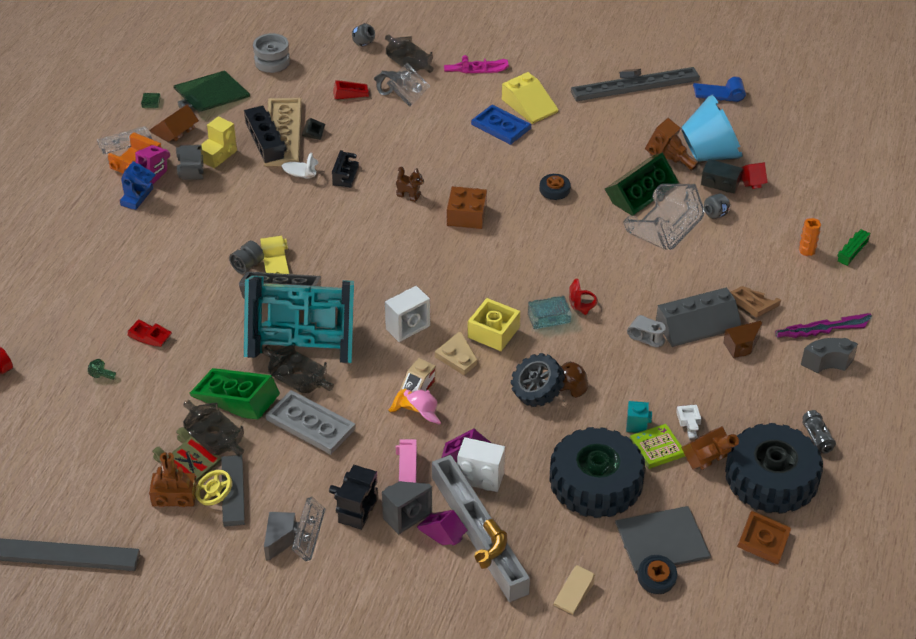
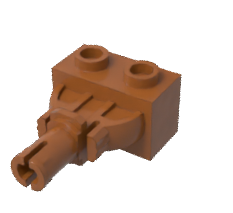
(666, 140)
(708, 447)
(170, 486)

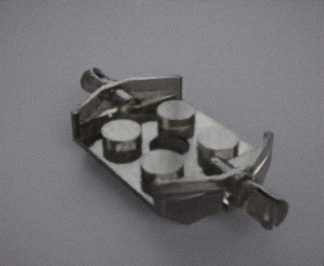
(404, 51)
(288, 361)
(207, 418)

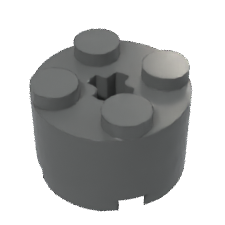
(190, 162)

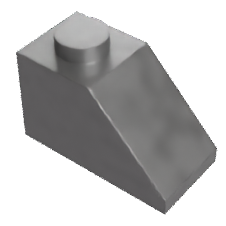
(279, 533)

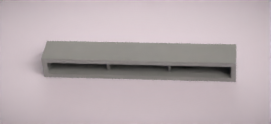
(464, 501)

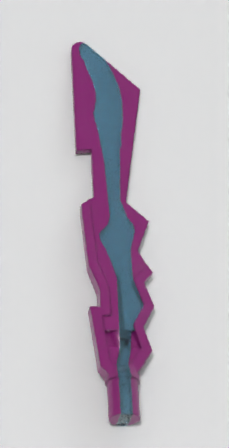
(824, 326)

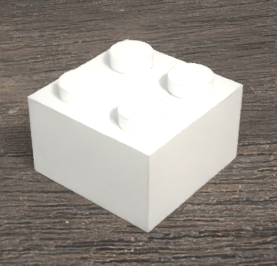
(407, 313)
(482, 463)

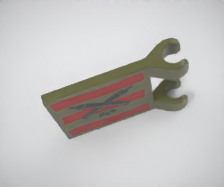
(190, 455)

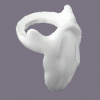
(301, 169)

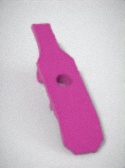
(478, 66)

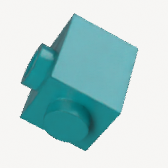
(638, 416)

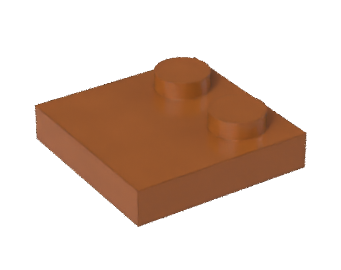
(764, 537)

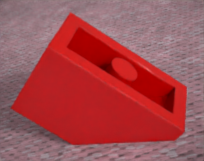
(754, 175)

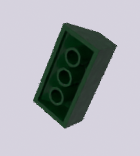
(636, 187)

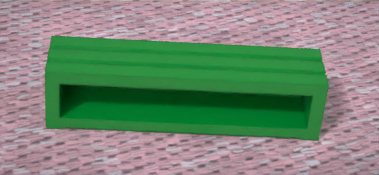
(853, 247)

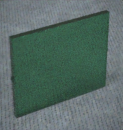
(211, 91)

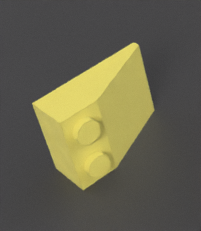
(528, 98)

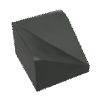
(313, 129)

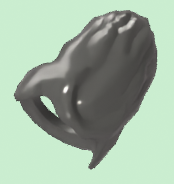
(380, 78)

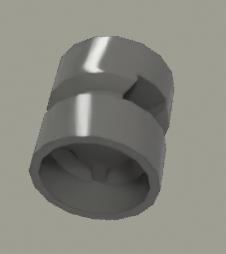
(247, 257)

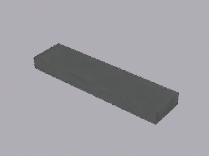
(233, 503)

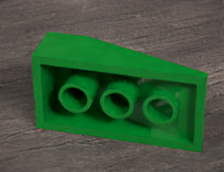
(237, 392)

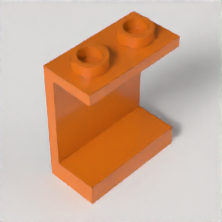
(138, 143)

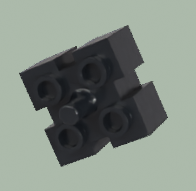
(356, 496)

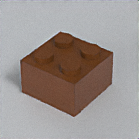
(466, 207)

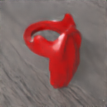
(575, 298)

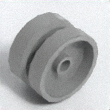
(271, 52)

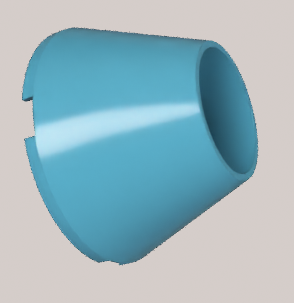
(710, 133)

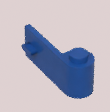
(732, 91)

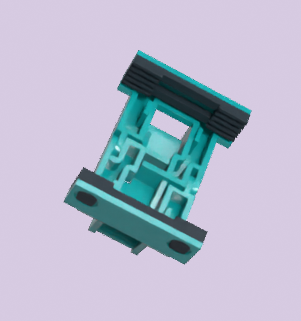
(284, 316)

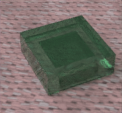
(150, 100)

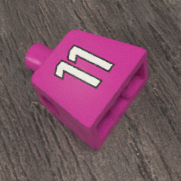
(153, 159)

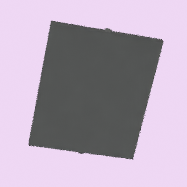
(663, 533)

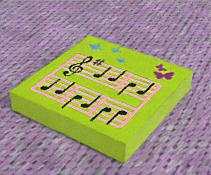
(658, 445)

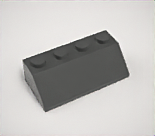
(282, 279)
(698, 316)

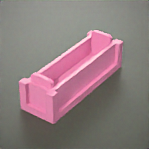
(407, 460)

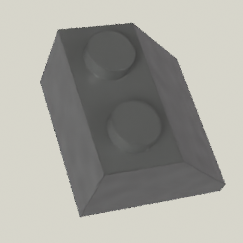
(406, 504)

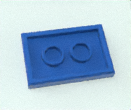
(501, 124)

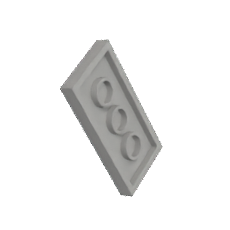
(310, 422)

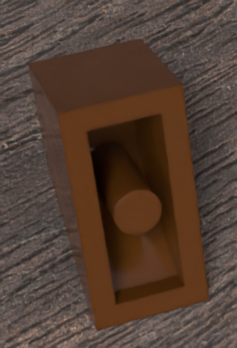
(742, 339)

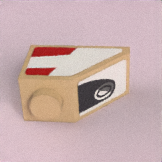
(420, 376)

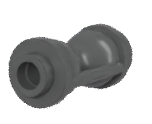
(814, 424)

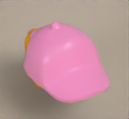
(417, 401)

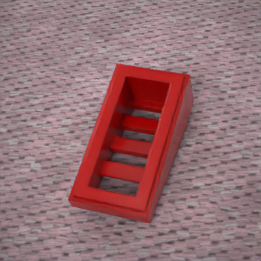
(347, 90)

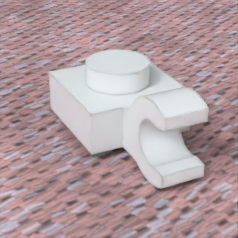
(689, 417)

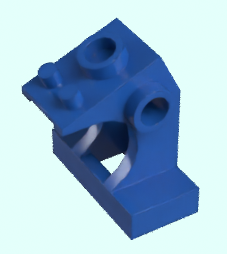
(136, 179)

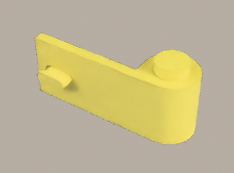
(274, 254)

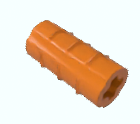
(809, 236)

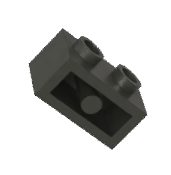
(721, 176)

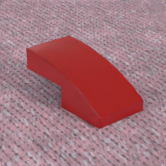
(151, 335)

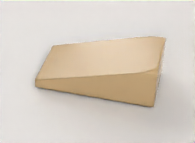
(575, 589)

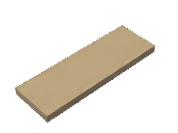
(287, 119)

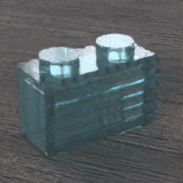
(549, 312)

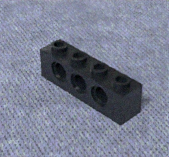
(264, 134)

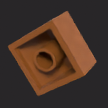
(175, 124)

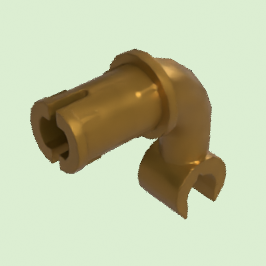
(499, 541)

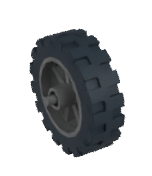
(533, 369)

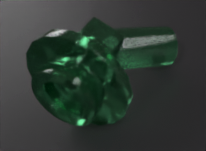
(96, 369)

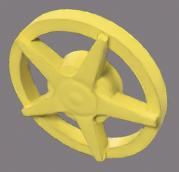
(213, 487)

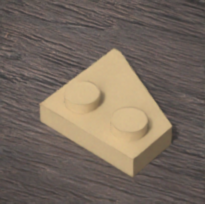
(457, 354)

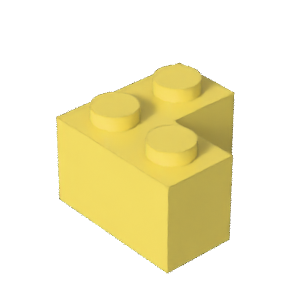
(220, 142)

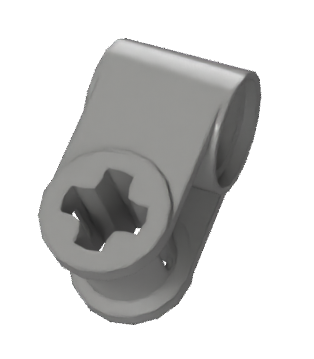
(646, 330)

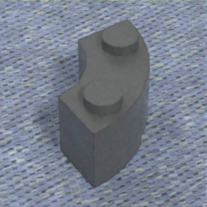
(829, 353)

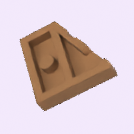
(754, 301)

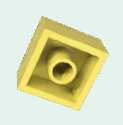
(493, 324)

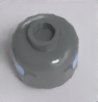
(363, 34)
(716, 206)

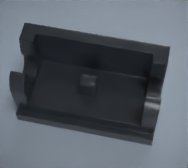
(344, 169)

